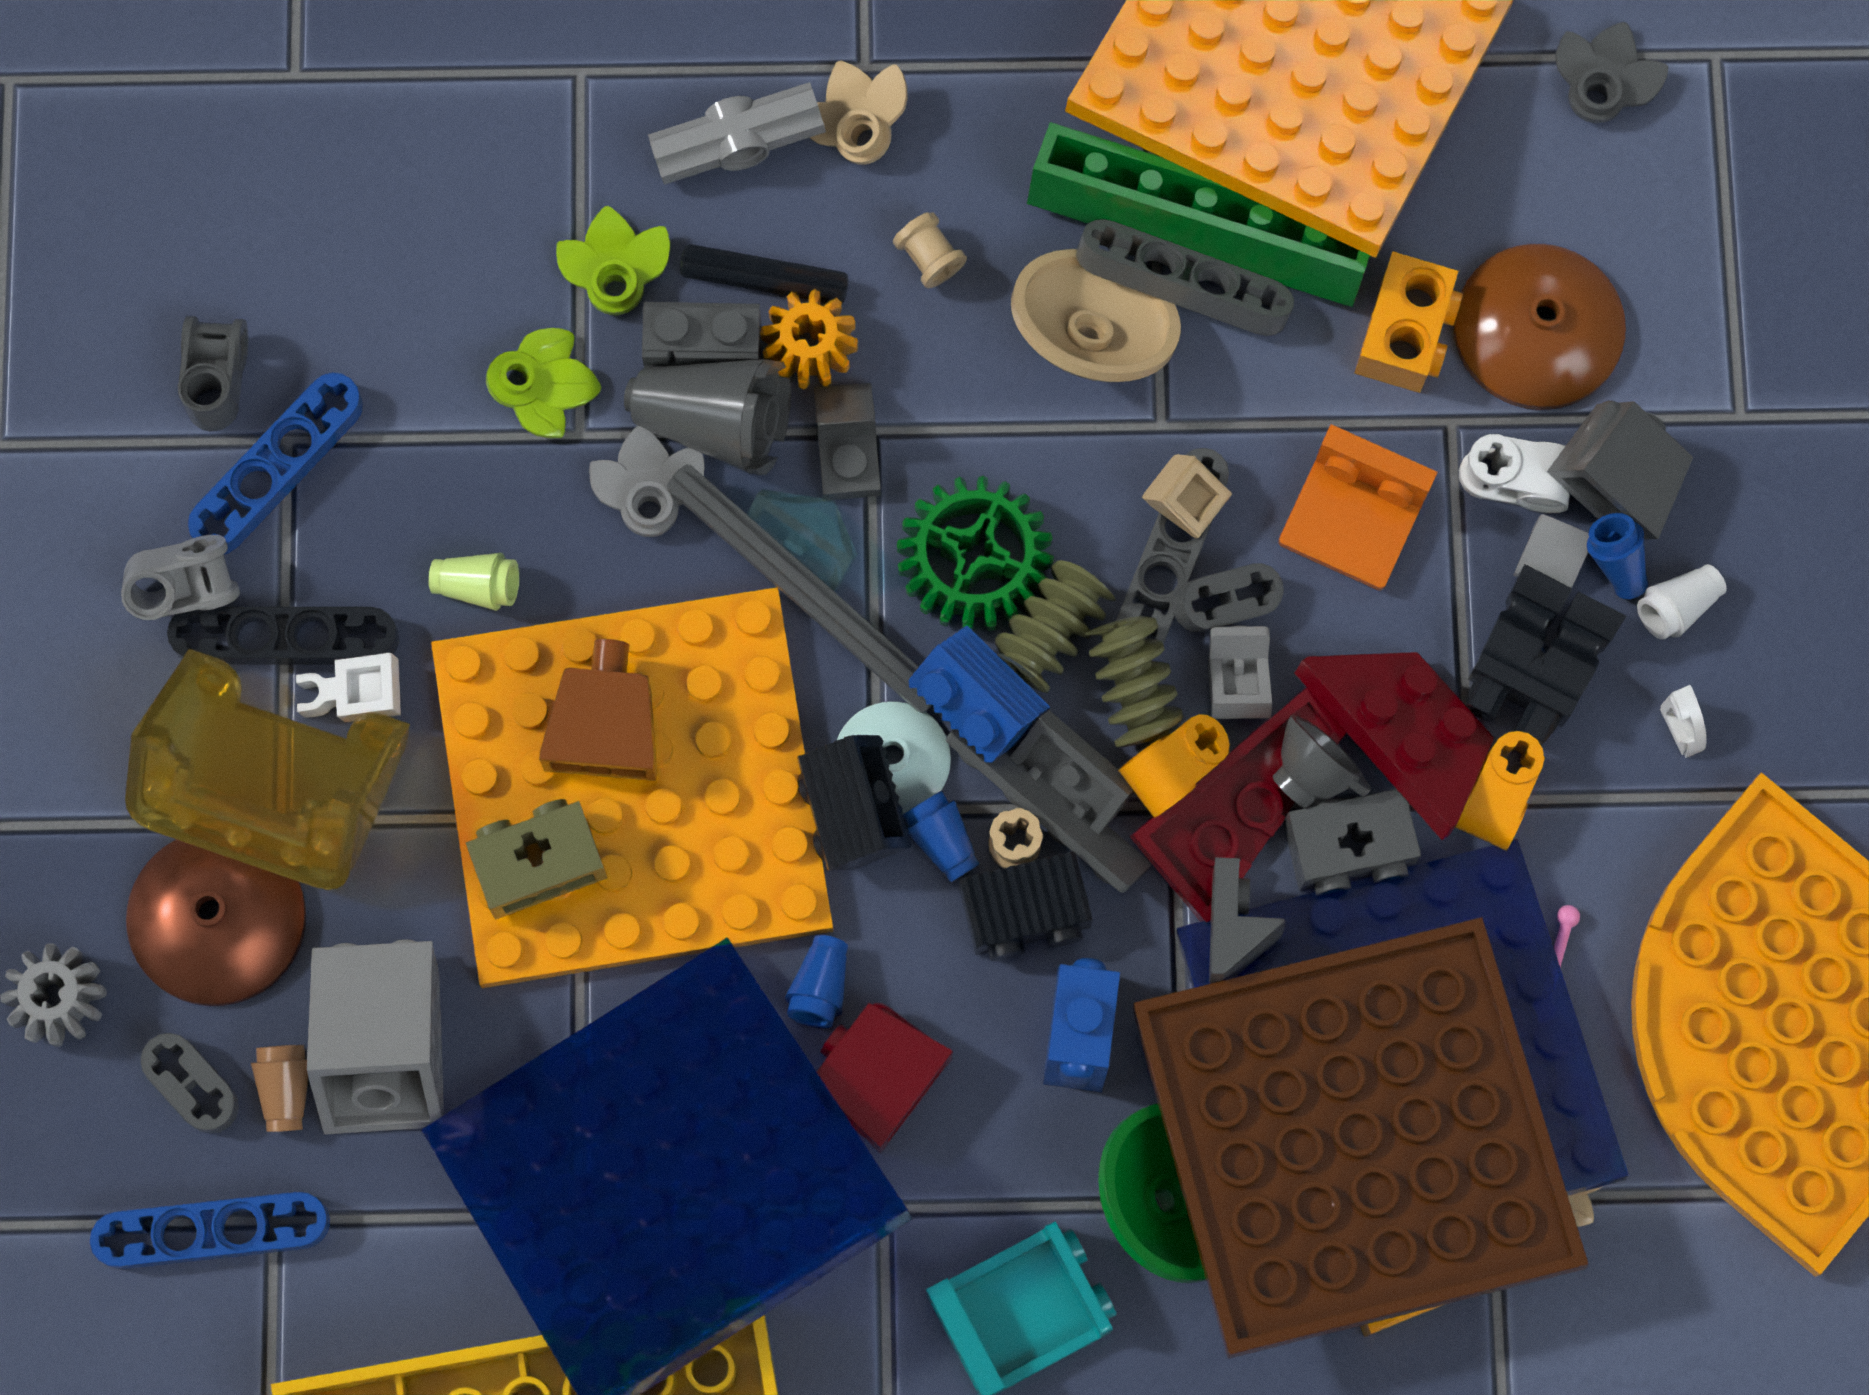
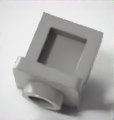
(1239, 672)

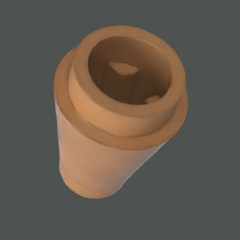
(281, 1085)

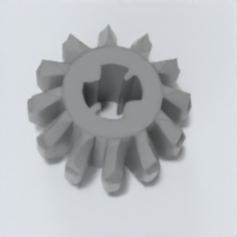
(32, 996)

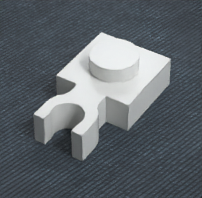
(358, 688)

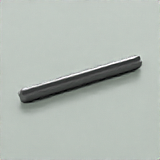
(797, 582)

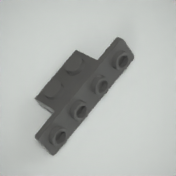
(1069, 792)

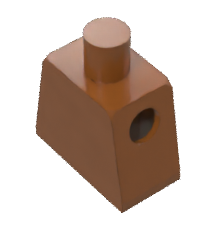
(602, 719)

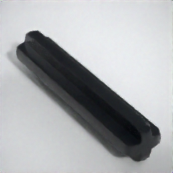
(762, 273)

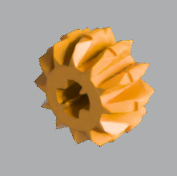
(822, 324)

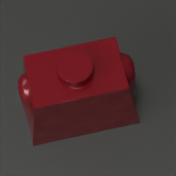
(880, 1071)

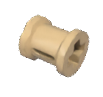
(929, 250)
(1008, 823)

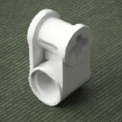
(1520, 475)

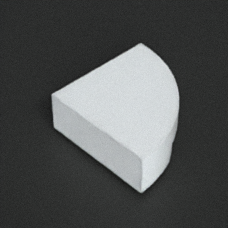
(1685, 721)

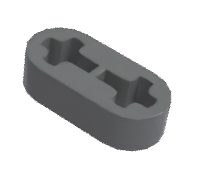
(1231, 609)
(200, 1074)

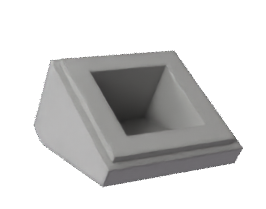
(1555, 550)

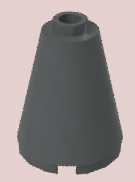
(716, 408)

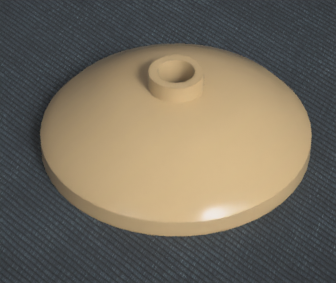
(1091, 322)

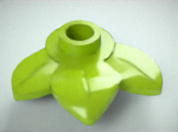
(612, 255)
(550, 384)

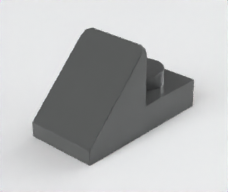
(847, 441)
(1233, 938)

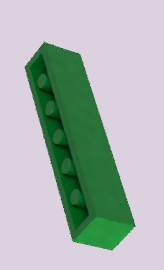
(1113, 182)

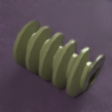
(1051, 623)
(1136, 680)

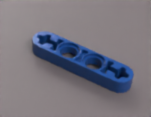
(267, 457)
(210, 1225)

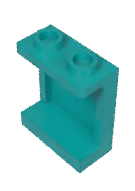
(1022, 1310)

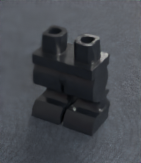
(1527, 671)

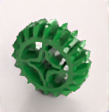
(956, 542)

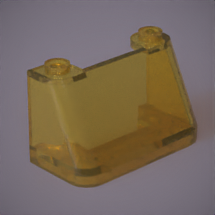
(257, 780)

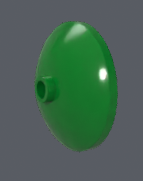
(1131, 1173)

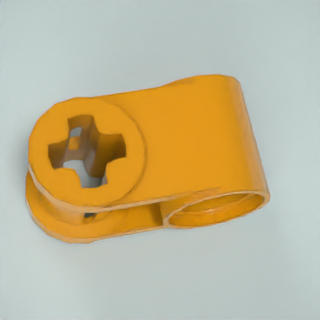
(1176, 762)
(1499, 796)

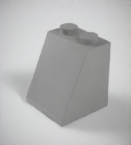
(375, 1037)

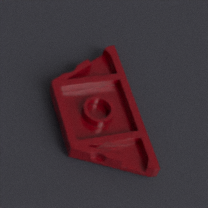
(1405, 726)

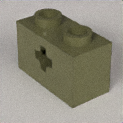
(568, 859)

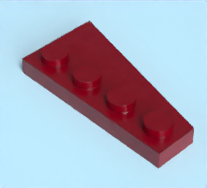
(1229, 809)

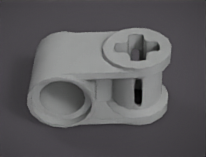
(184, 578)

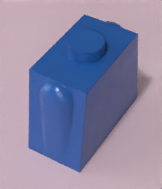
(1081, 1025)

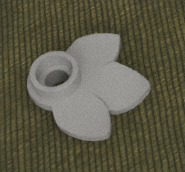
(640, 478)

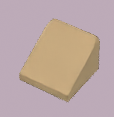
(1187, 494)

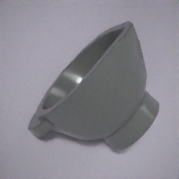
(1315, 765)

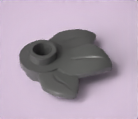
(1610, 68)

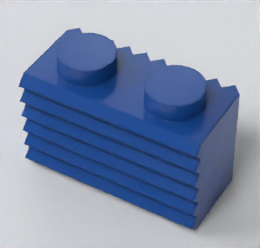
(978, 694)

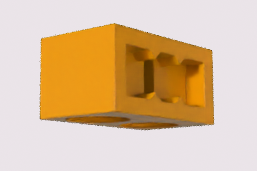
(1400, 320)

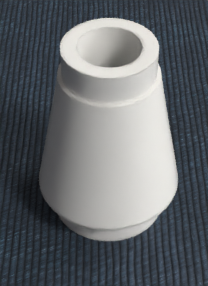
(1679, 602)

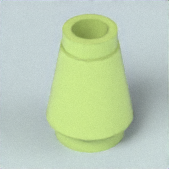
(476, 579)

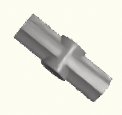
(736, 133)

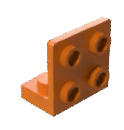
(1357, 508)

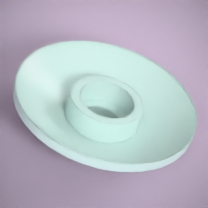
(921, 739)

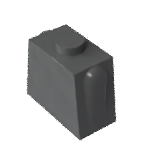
(1623, 465)

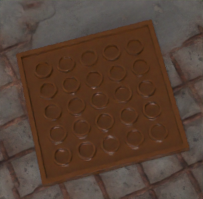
(1357, 1137)

